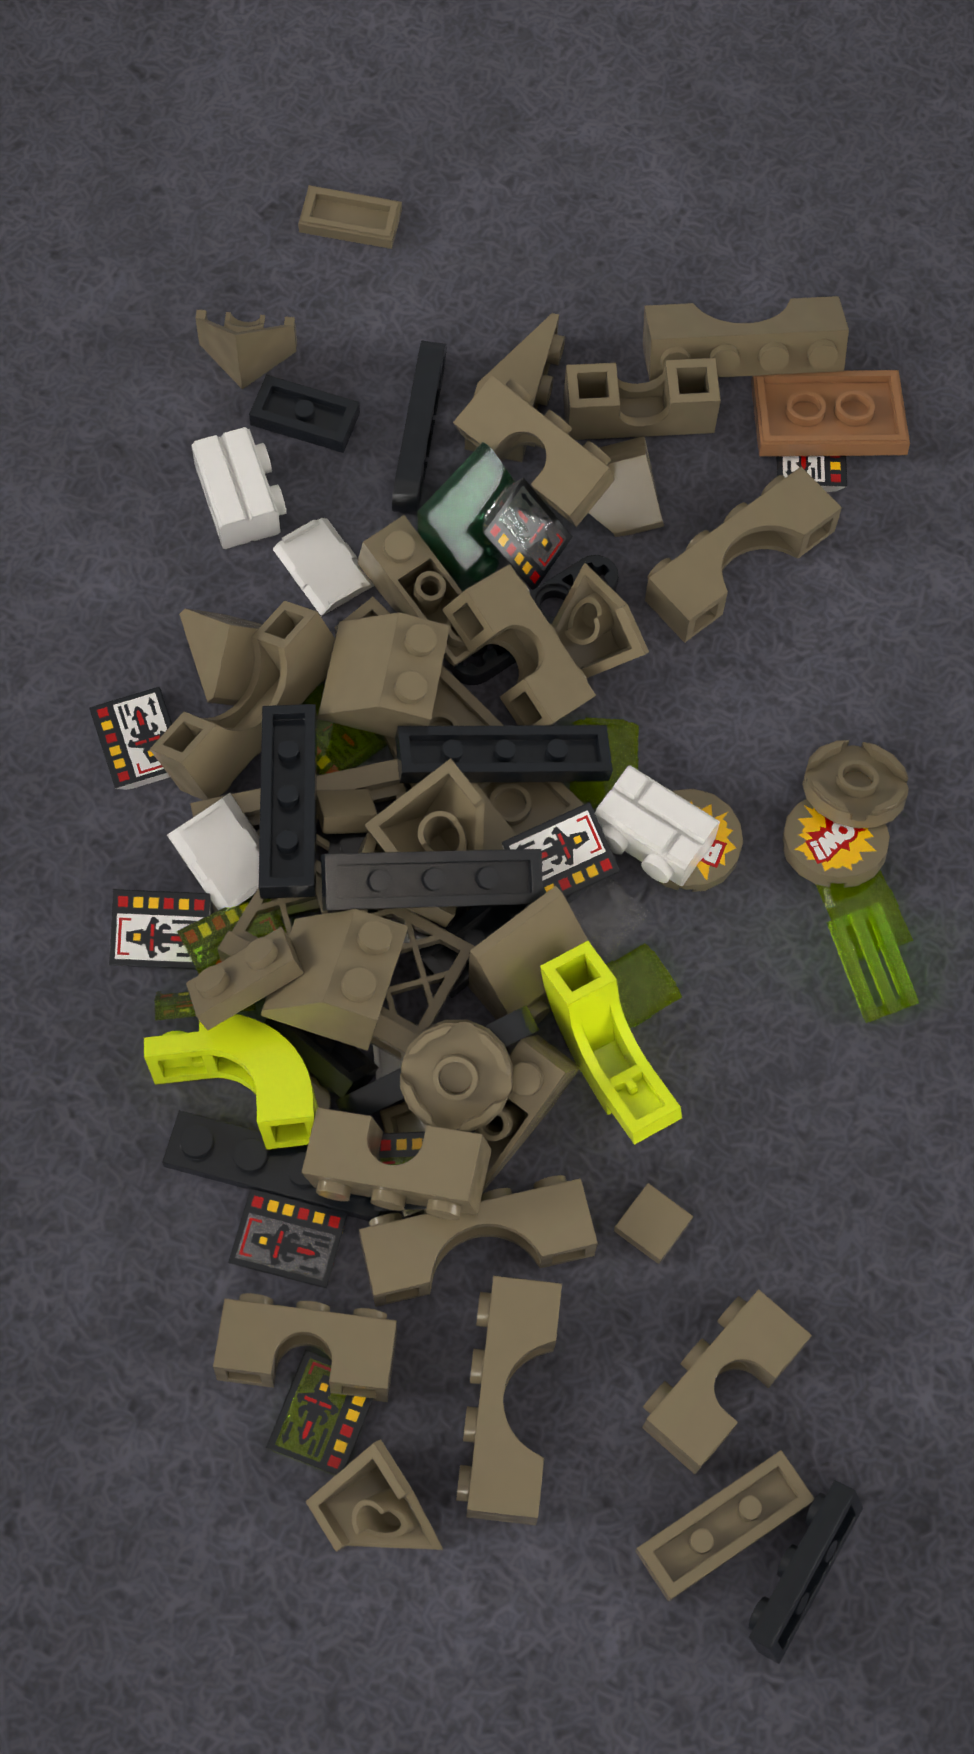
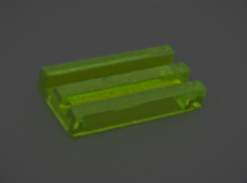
(891, 955)

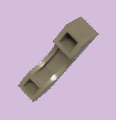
(801, 339)
(787, 518)
(289, 663)
(545, 1221)
(505, 1473)

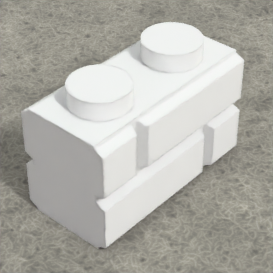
(237, 487)
(655, 827)

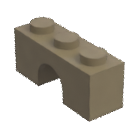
(675, 403)
(505, 420)
(506, 615)
(442, 1176)
(259, 1334)
(755, 1340)

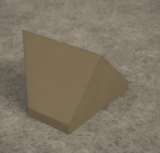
(246, 348)
(632, 499)
(597, 625)
(221, 653)
(433, 816)
(372, 1506)

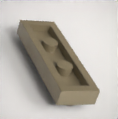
(724, 1525)

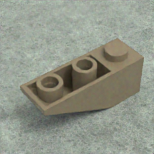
(529, 367)
(412, 579)
(538, 1082)

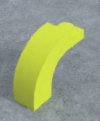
(597, 1034)
(248, 1054)

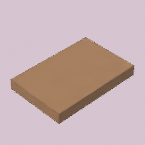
(830, 414)

